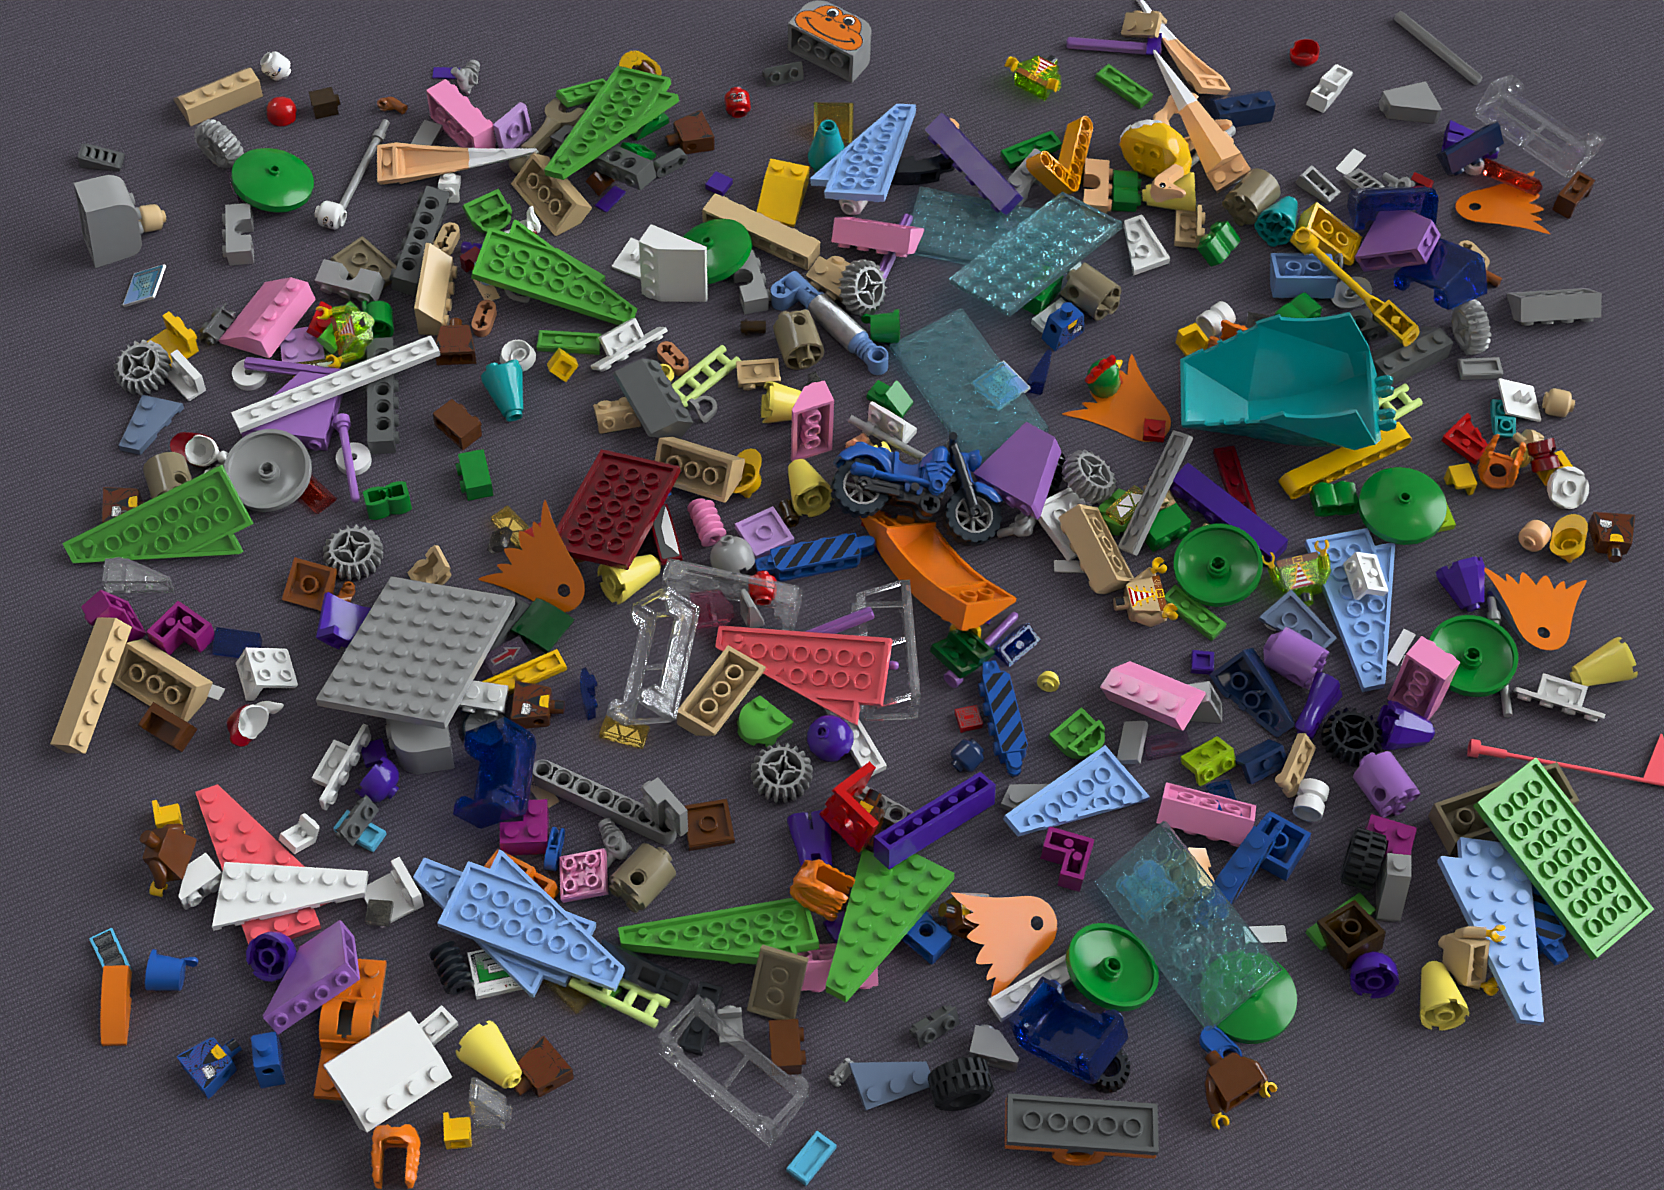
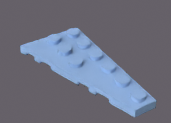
(1084, 791)

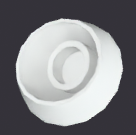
(520, 351)

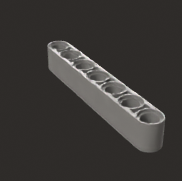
(595, 794)

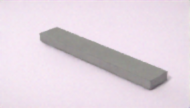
(1155, 492)

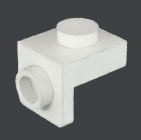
(450, 183)
(301, 834)

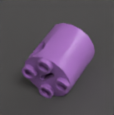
(1294, 657)
(1385, 783)

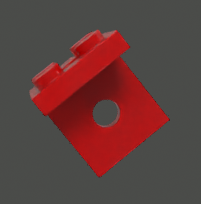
(843, 808)

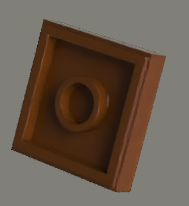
(709, 825)

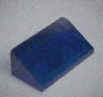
(233, 642)
(1016, 644)

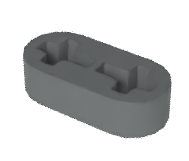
(670, 162)

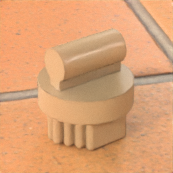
(1527, 436)

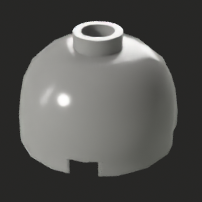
(732, 554)

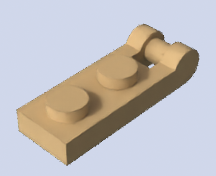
(1296, 765)

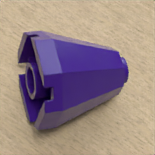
(1464, 582)
(1403, 727)

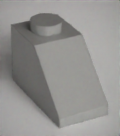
(993, 1047)

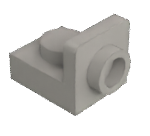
(732, 1017)

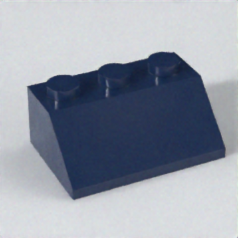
(1243, 108)
(1471, 149)

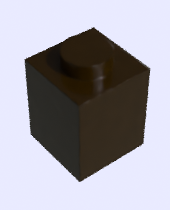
(324, 102)

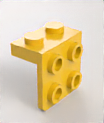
(176, 337)

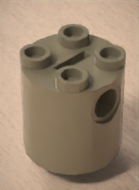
(1251, 196)
(1092, 291)
(798, 339)
(165, 472)
(642, 876)

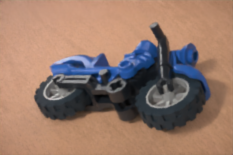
(919, 488)

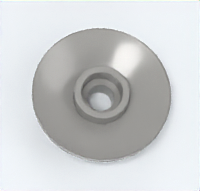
(1346, 298)

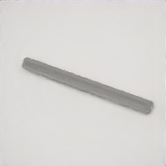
(1438, 48)

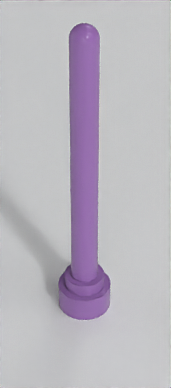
(342, 423)
(951, 679)

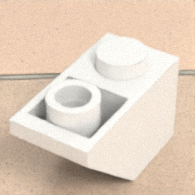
(199, 881)

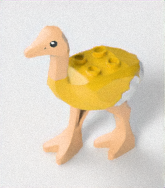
(1161, 151)

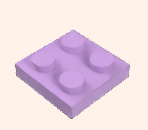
(513, 128)
(301, 347)
(764, 532)

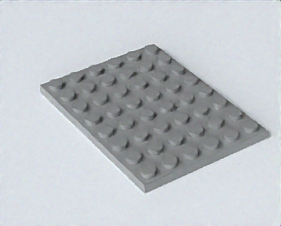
(416, 652)

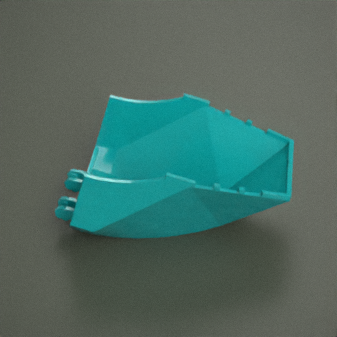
(1289, 384)

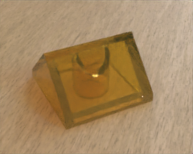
(838, 112)

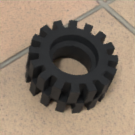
(1117, 1080)

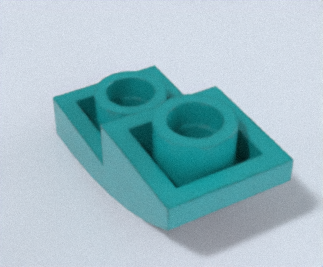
(1501, 422)

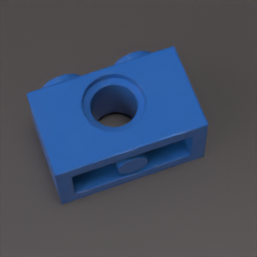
(930, 947)

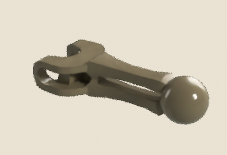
(556, 119)

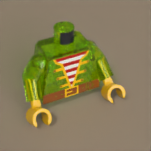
(1036, 75)
(351, 332)
(1301, 573)

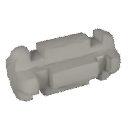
(841, 1073)

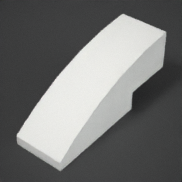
(1329, 88)

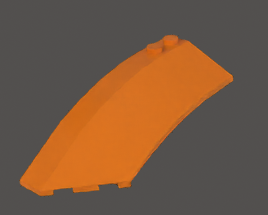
(936, 571)

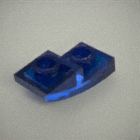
(588, 694)

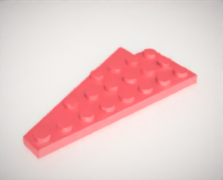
(823, 667)
(243, 840)

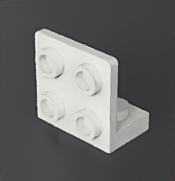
(890, 423)
(265, 669)
(396, 887)

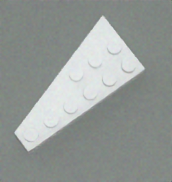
(277, 890)

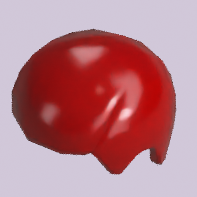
(1304, 52)
(281, 111)

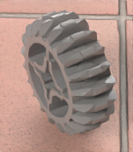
(218, 143)
(862, 287)
(1471, 327)
(142, 367)
(1088, 476)
(366, 549)
(767, 766)

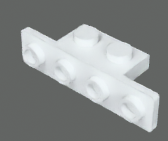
(624, 340)
(1560, 694)
(337, 763)

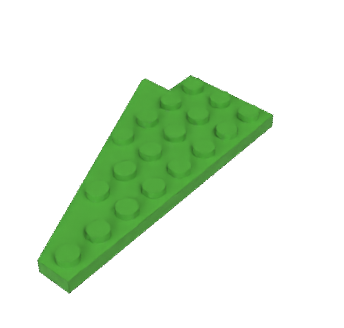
(619, 109)
(536, 269)
(182, 522)
(879, 914)
(727, 934)

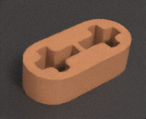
(480, 317)
(675, 355)

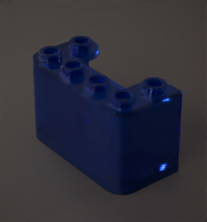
(503, 775)
(1067, 1031)

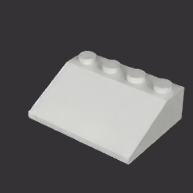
(672, 267)
(387, 1071)

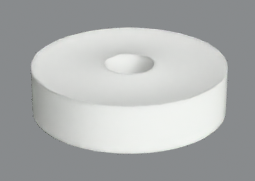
(245, 381)
(362, 462)

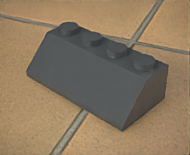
(1402, 362)
(653, 399)

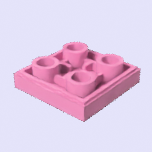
(583, 875)

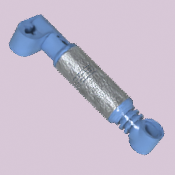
(831, 317)

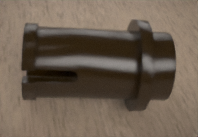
(752, 326)
(790, 518)

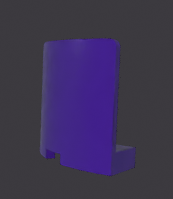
(339, 621)

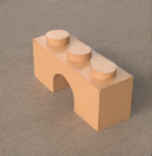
(1097, 176)

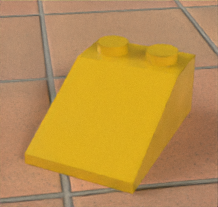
(783, 191)
(1332, 233)

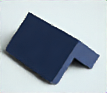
(1261, 760)

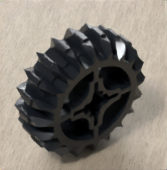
(1347, 726)

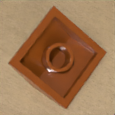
(309, 583)

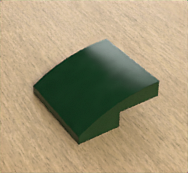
(542, 625)
(962, 652)

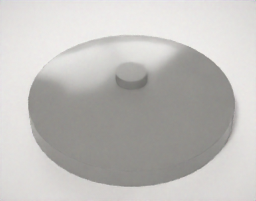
(269, 469)

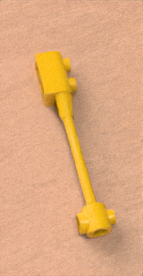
(1384, 312)

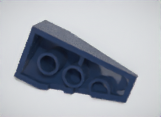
(1252, 688)

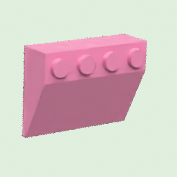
(269, 316)

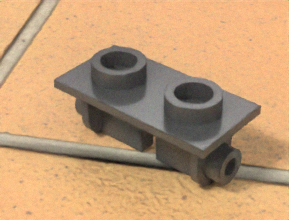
(783, 73)
(211, 330)
(358, 820)
(942, 1021)

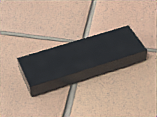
(697, 1032)

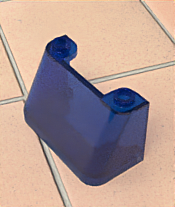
(1365, 202)
(1451, 271)

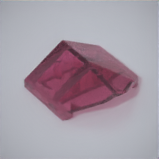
(714, 608)

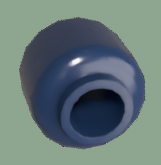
(967, 755)

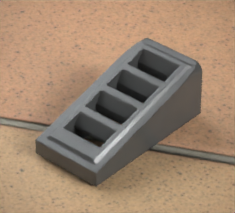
(88, 153)

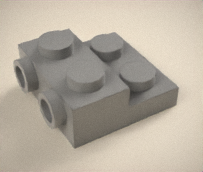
(664, 806)

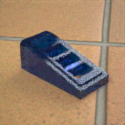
(1039, 375)

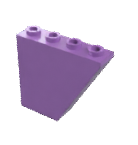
(1397, 241)
(310, 425)
(1022, 469)
(317, 974)

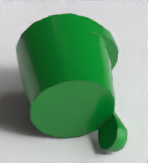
(383, 318)
(884, 326)

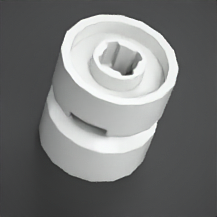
(1211, 319)
(1310, 800)

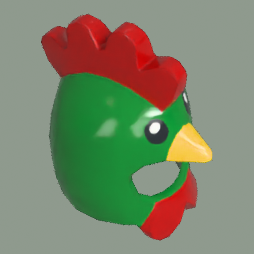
(1104, 377)

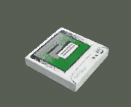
(489, 976)

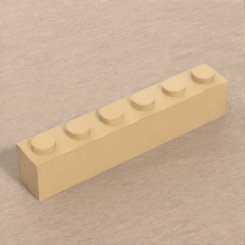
(765, 232)
(91, 685)

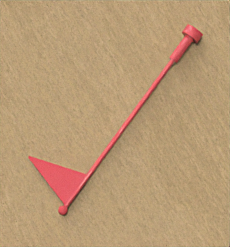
(1653, 775)

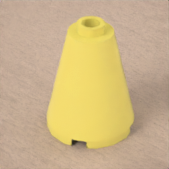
(1186, 203)
(778, 402)
(808, 489)
(622, 584)
(1606, 665)
(1440, 999)
(489, 1055)

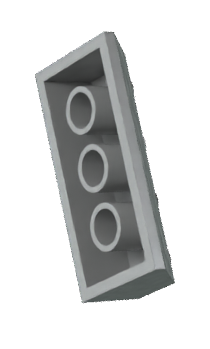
(1555, 305)

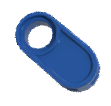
(554, 849)
(1217, 1041)

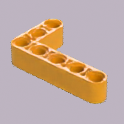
(1067, 171)

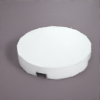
(1567, 487)

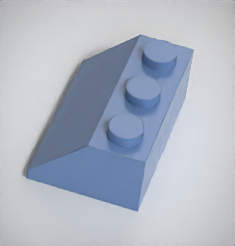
(1300, 273)

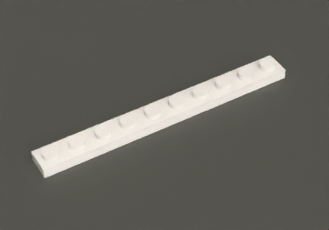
(335, 384)

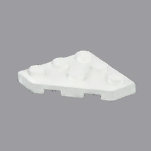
(1055, 507)

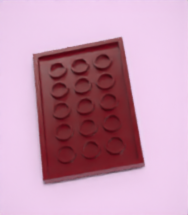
(615, 508)

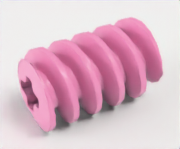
(706, 521)

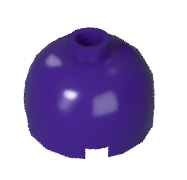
(830, 738)
(380, 781)
(270, 955)
(1374, 974)

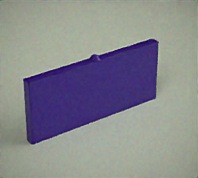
(1153, 43)
(443, 73)
(610, 199)

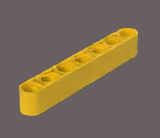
(1342, 462)

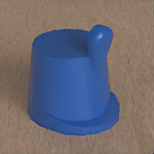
(166, 972)

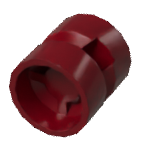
(1543, 455)

